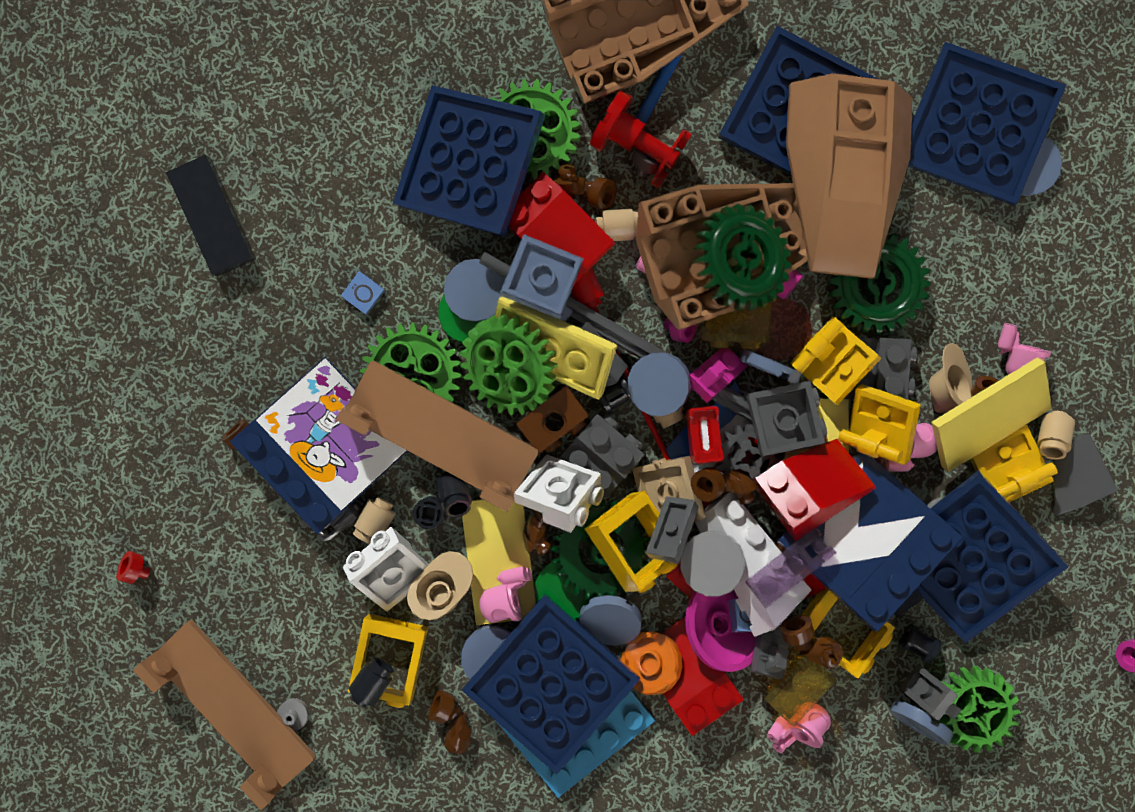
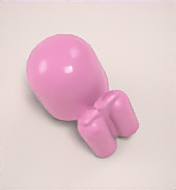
(1018, 353)
(923, 446)
(503, 600)
(808, 730)

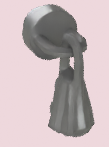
(341, 522)

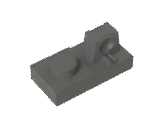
(672, 529)
(770, 654)
(930, 693)

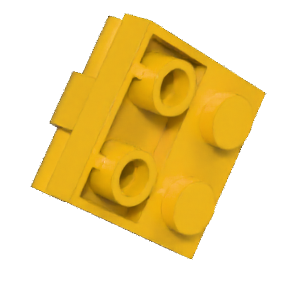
(835, 360)
(882, 425)
(1015, 465)

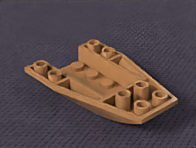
(626, 41)
(847, 167)
(669, 231)

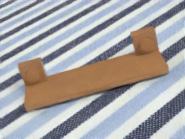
(439, 433)
(231, 708)

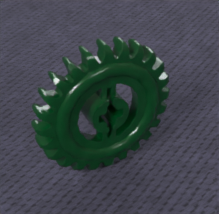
(732, 267)
(878, 312)
(583, 577)

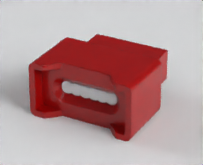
(704, 434)

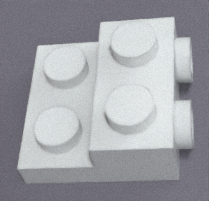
(561, 492)
(385, 568)

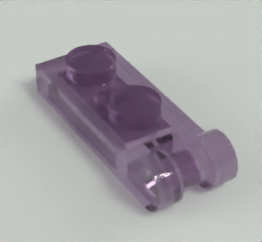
(789, 568)

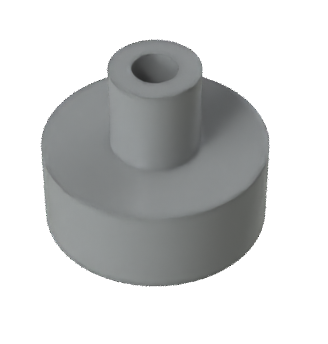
(294, 713)

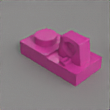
(716, 373)

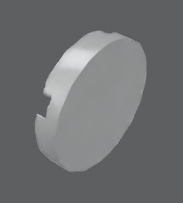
(713, 563)

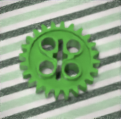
(551, 106)
(419, 346)
(508, 364)

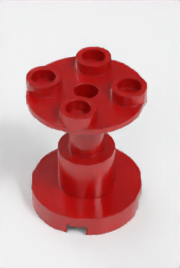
(629, 133)

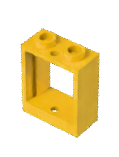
(599, 530)
(399, 630)
(864, 657)

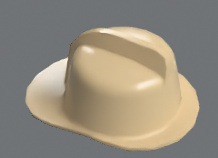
(952, 382)
(440, 586)

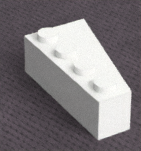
(735, 520)

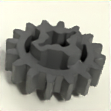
(742, 444)

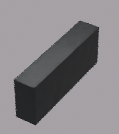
(211, 215)

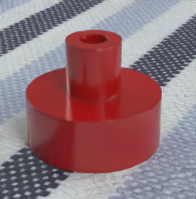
(131, 568)

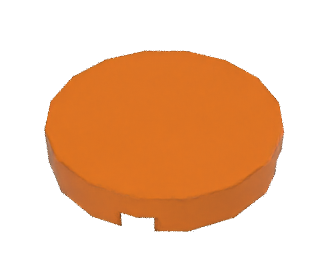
(655, 660)

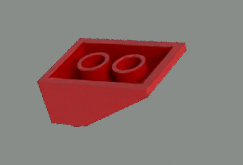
(556, 219)
(813, 487)
(700, 692)

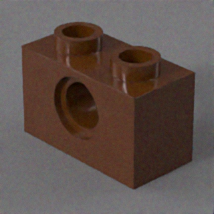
(535, 426)

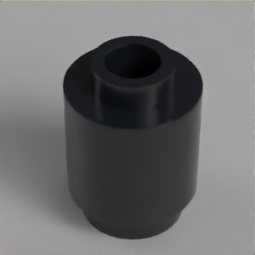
(453, 495)
(371, 682)

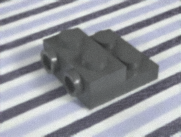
(893, 369)
(786, 418)
(605, 452)

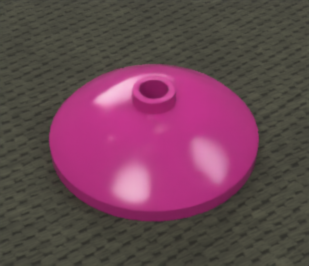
(719, 645)

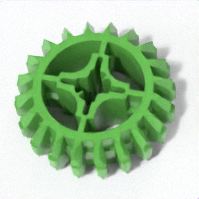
(1001, 705)

